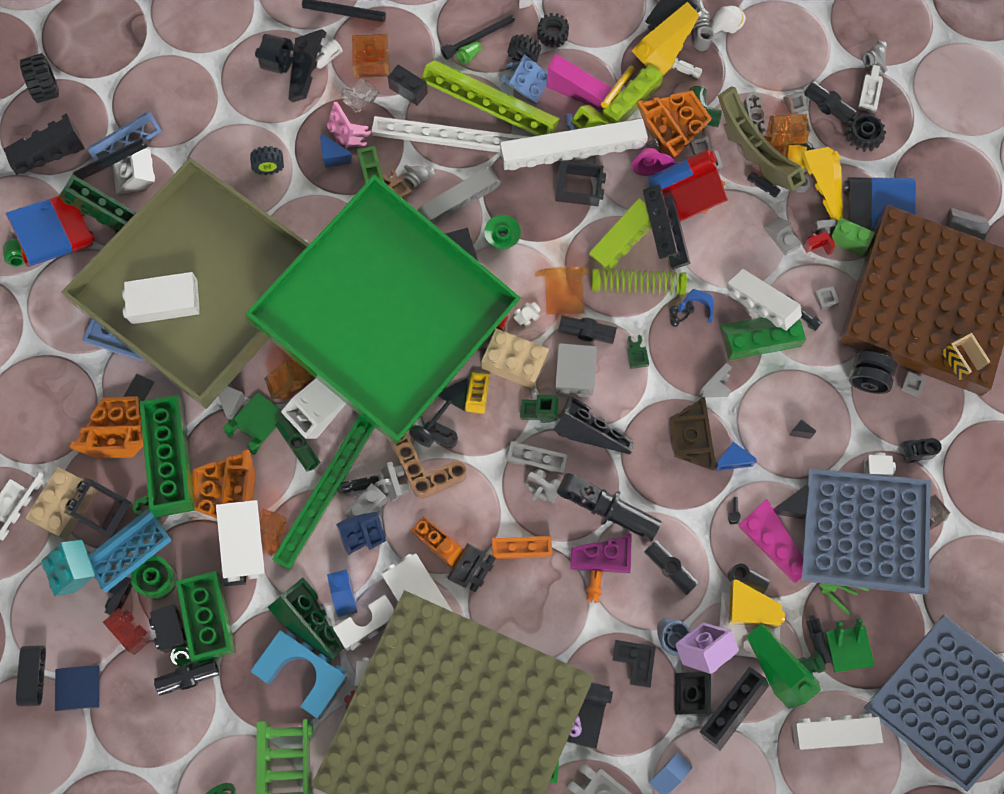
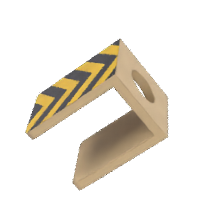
(972, 349)

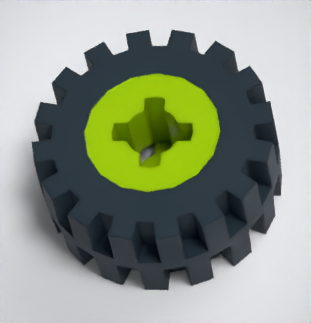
(267, 160)

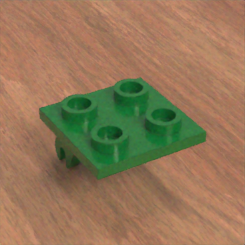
(849, 647)

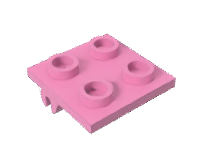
(343, 131)

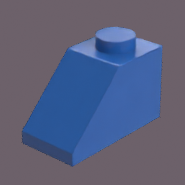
(342, 593)

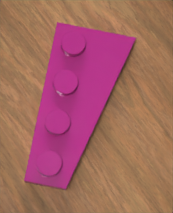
(773, 539)

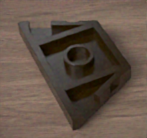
(692, 435)

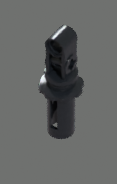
(608, 506)

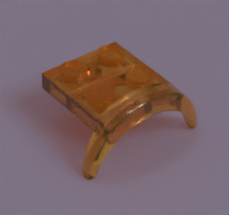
(564, 289)

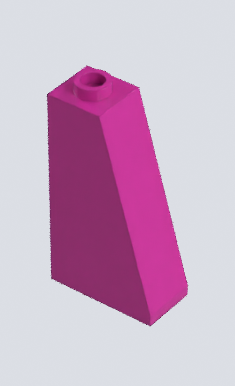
(576, 83)

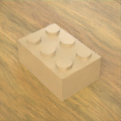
(515, 359)
(50, 505)

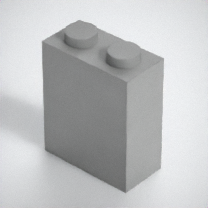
(575, 370)

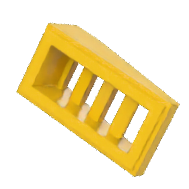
(476, 404)

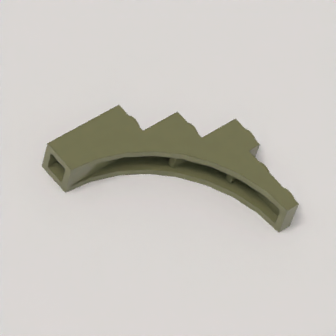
(756, 148)

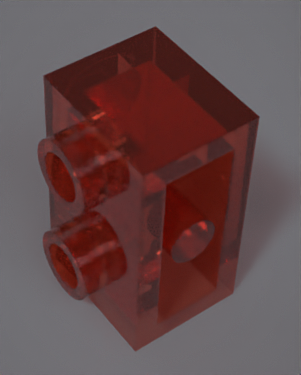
(126, 631)

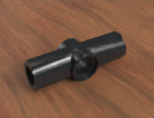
(829, 102)
(587, 329)
(680, 577)
(186, 677)

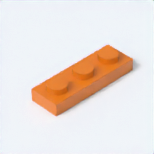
(522, 547)

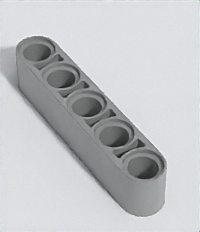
(460, 196)

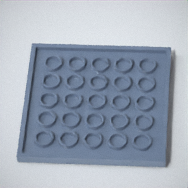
(867, 531)
(947, 702)

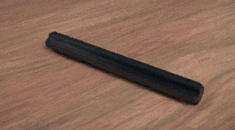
(345, 10)
(111, 158)

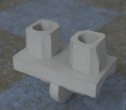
(389, 482)
(542, 488)

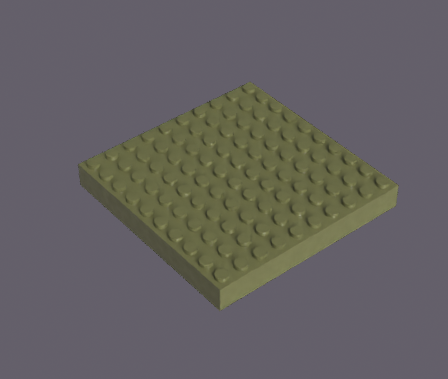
(230, 248)
(452, 711)

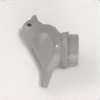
(876, 56)
(417, 175)

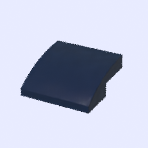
(361, 532)
(76, 688)

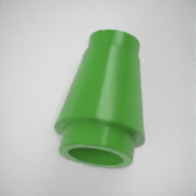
(468, 52)

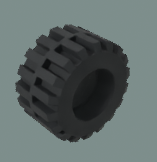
(39, 78)

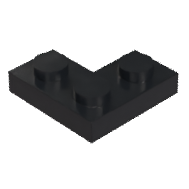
(640, 657)

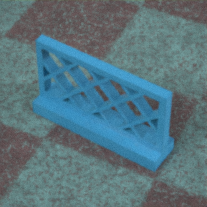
(122, 544)

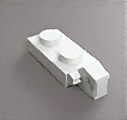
(870, 90)

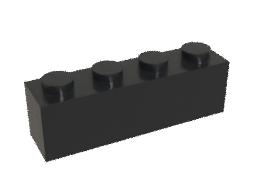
(734, 708)

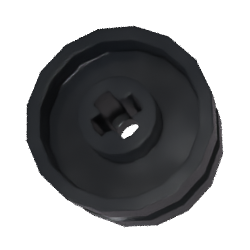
(873, 372)

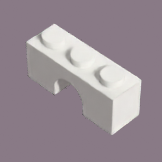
(353, 635)

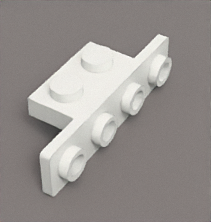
(12, 499)

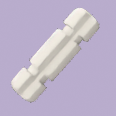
(687, 68)

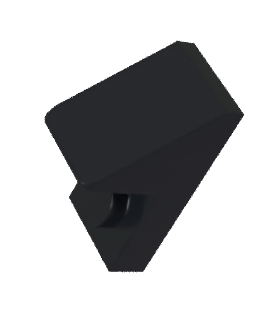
(120, 594)

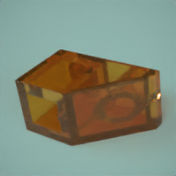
(271, 528)

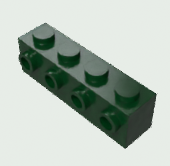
(96, 204)

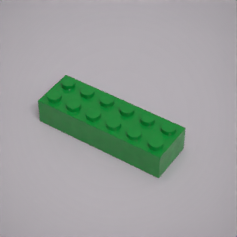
(166, 456)

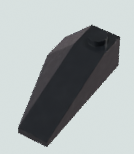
(582, 426)

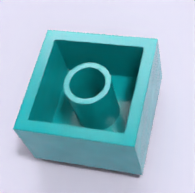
(68, 568)

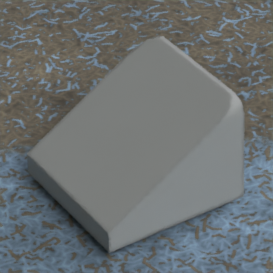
(795, 102)

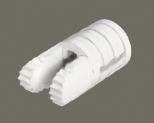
(328, 53)

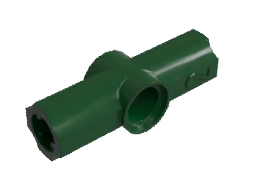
(304, 452)

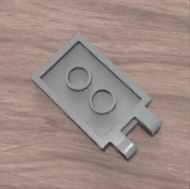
(597, 783)

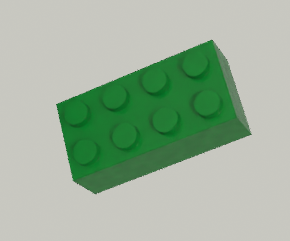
(205, 617)

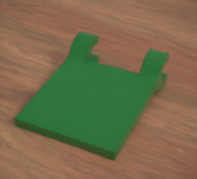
(256, 421)

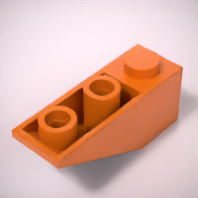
(437, 541)

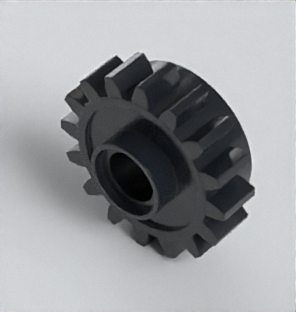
(865, 132)

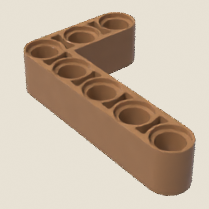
(423, 478)

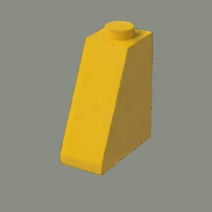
(753, 607)

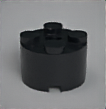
(275, 53)

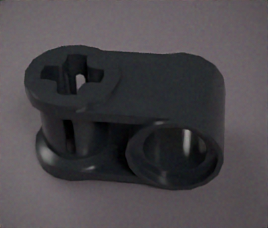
(917, 449)

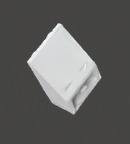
(313, 409)

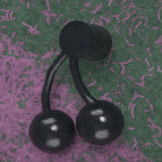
(674, 311)

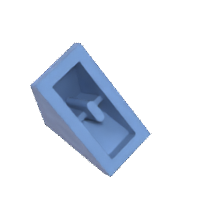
(671, 774)

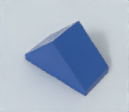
(333, 153)
(735, 458)

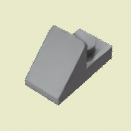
(781, 234)
(715, 386)

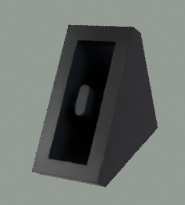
(795, 505)

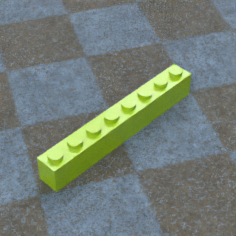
(489, 99)

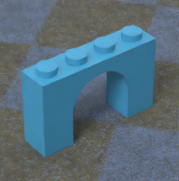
(328, 678)

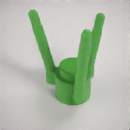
(829, 587)

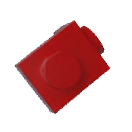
(822, 240)

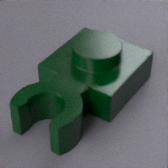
(637, 355)

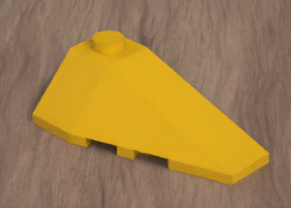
(667, 39)
(826, 169)

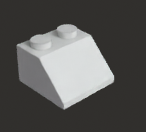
(134, 173)

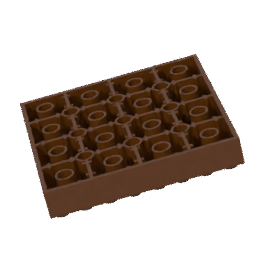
(923, 293)

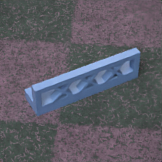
(124, 131)

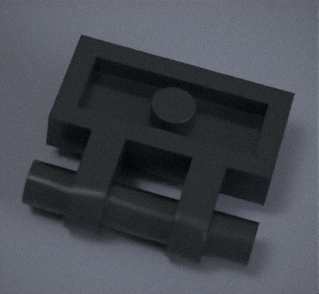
(466, 566)

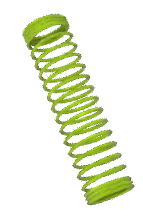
(597, 279)

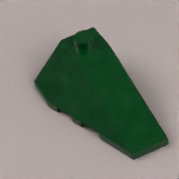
(303, 616)

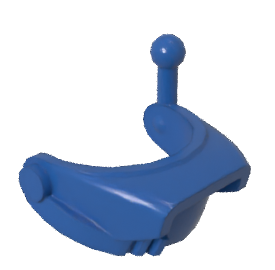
(704, 298)

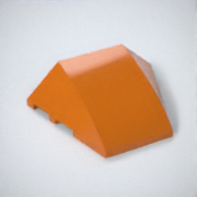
(674, 120)
(113, 429)
(223, 483)

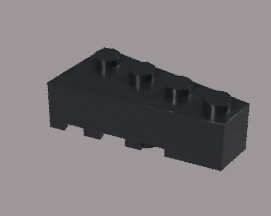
(44, 146)

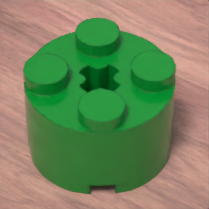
(162, 585)

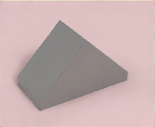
(231, 402)

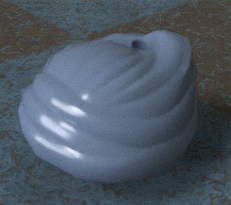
(676, 632)

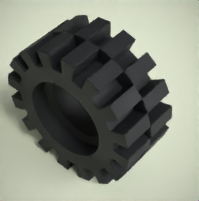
(553, 21)
(524, 46)

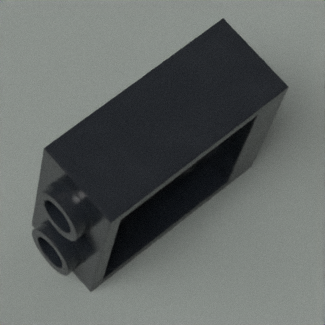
(580, 169)
(113, 517)

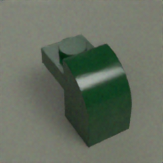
(542, 409)

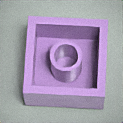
(707, 647)

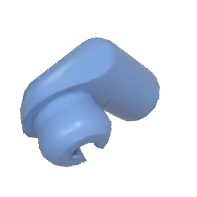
(568, 118)

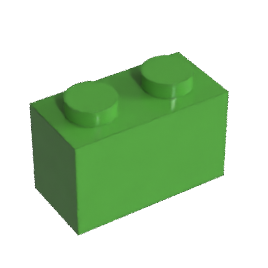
(852, 237)

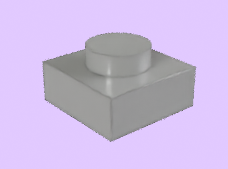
(823, 226)
(826, 298)
(913, 384)

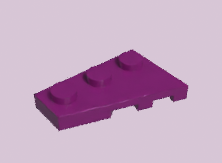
(604, 556)

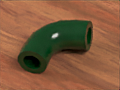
(714, 113)

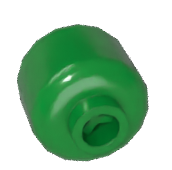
(12, 253)

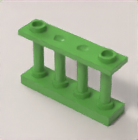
(266, 754)

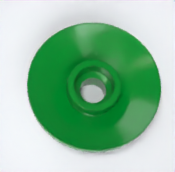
(502, 224)

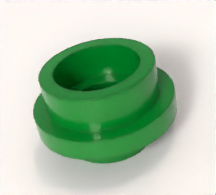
(180, 661)

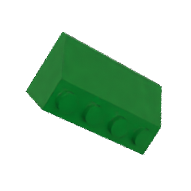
(759, 337)

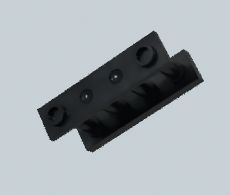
(666, 227)

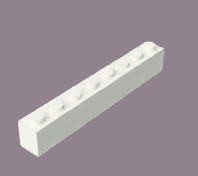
(573, 144)

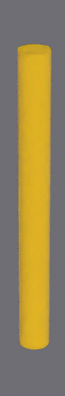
(618, 86)

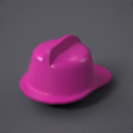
(650, 162)

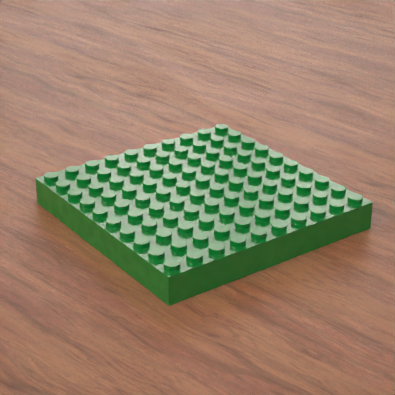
(383, 309)

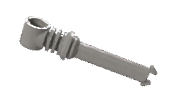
(702, 32)

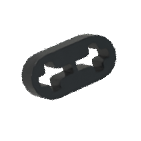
(442, 430)

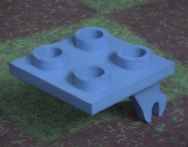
(527, 79)

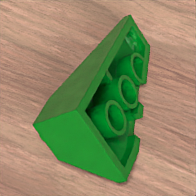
(784, 672)

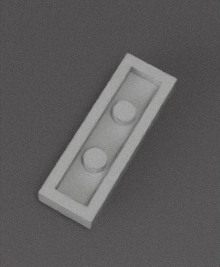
(537, 458)

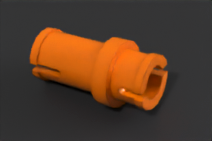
(594, 591)

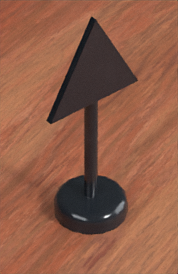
(452, 395)

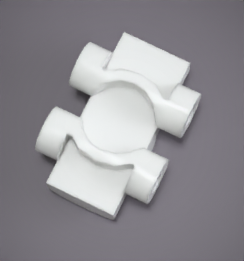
(529, 311)

